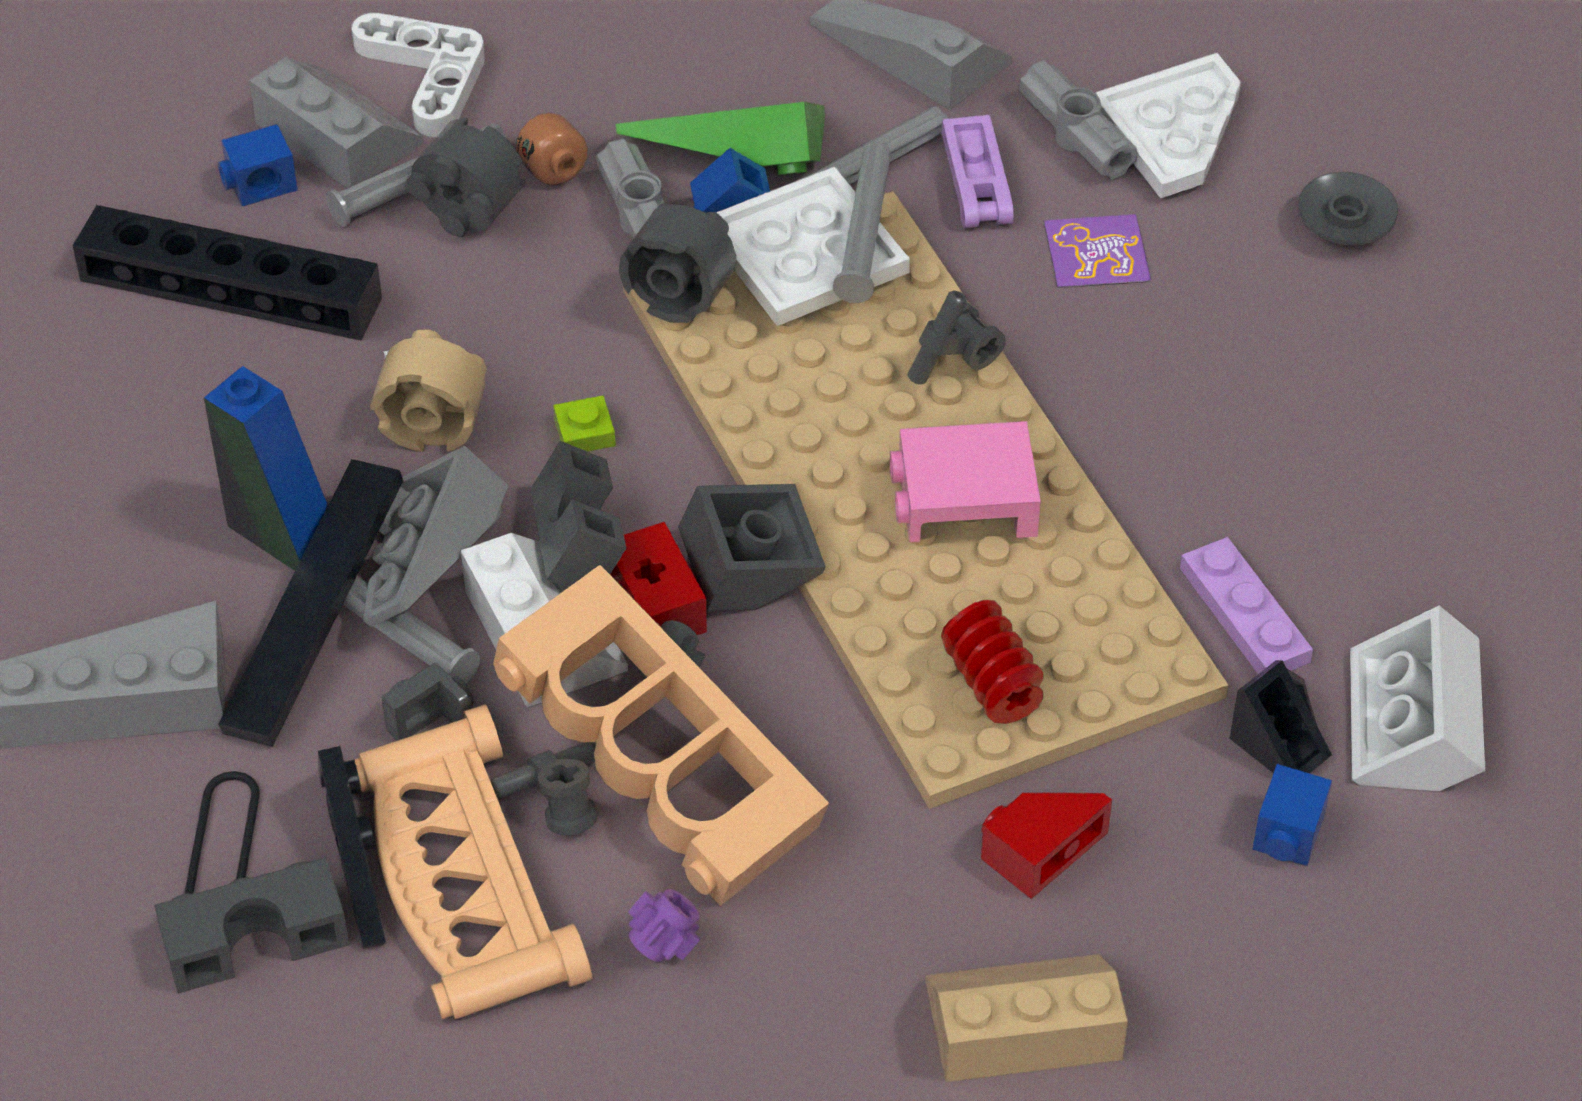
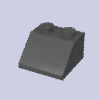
(749, 544)

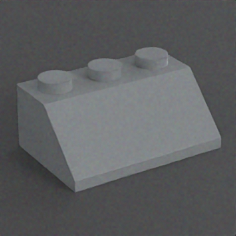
(329, 121)

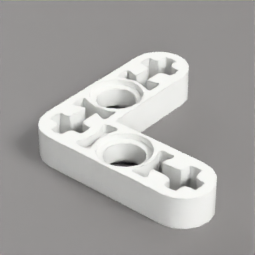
(459, 58)

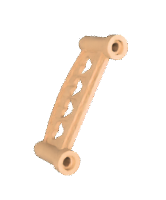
(523, 952)

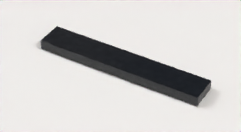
(311, 603)

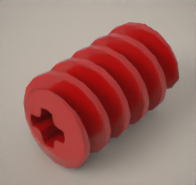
(994, 662)

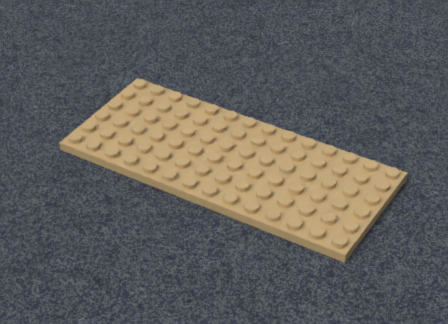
(822, 412)

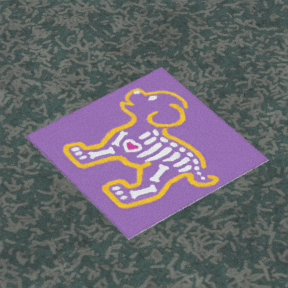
(1097, 250)

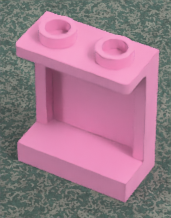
(966, 476)

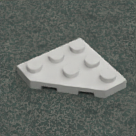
(1175, 120)

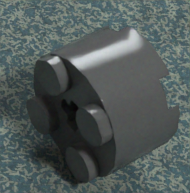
(466, 176)
(678, 261)

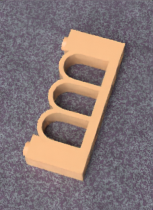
(719, 852)

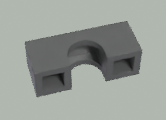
(569, 516)
(290, 902)

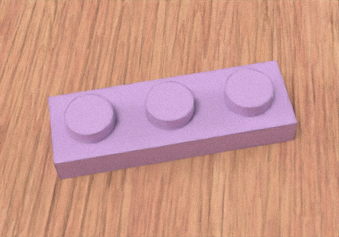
(1245, 606)

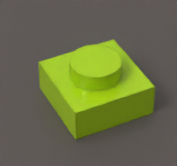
(585, 423)

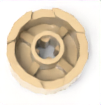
(428, 392)

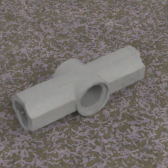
(1078, 120)
(630, 183)

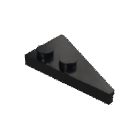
(352, 838)

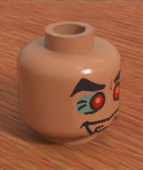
(549, 145)

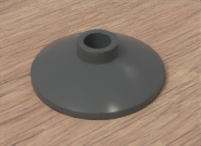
(1347, 208)

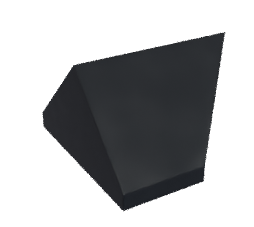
(1277, 721)

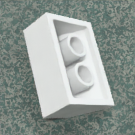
(510, 583)
(1417, 705)

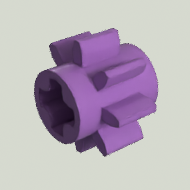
(664, 925)

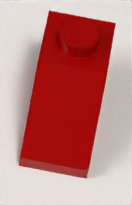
(1042, 835)

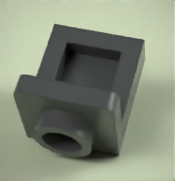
(424, 699)

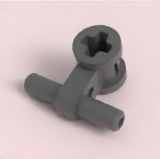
(953, 333)
(562, 782)

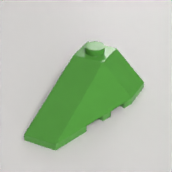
(768, 135)

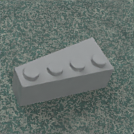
(118, 682)

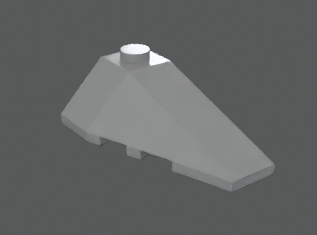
(916, 49)

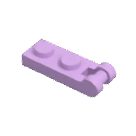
(977, 170)

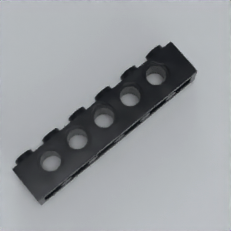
(228, 272)

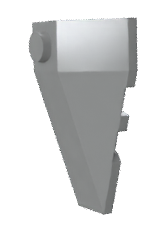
(427, 526)

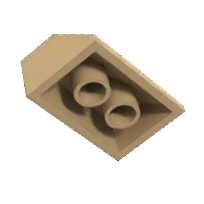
(1027, 1017)

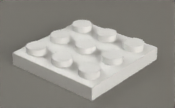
(796, 242)

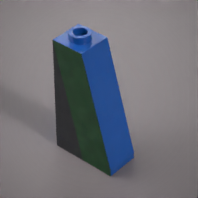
(263, 467)

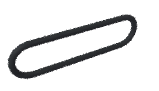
(203, 819)

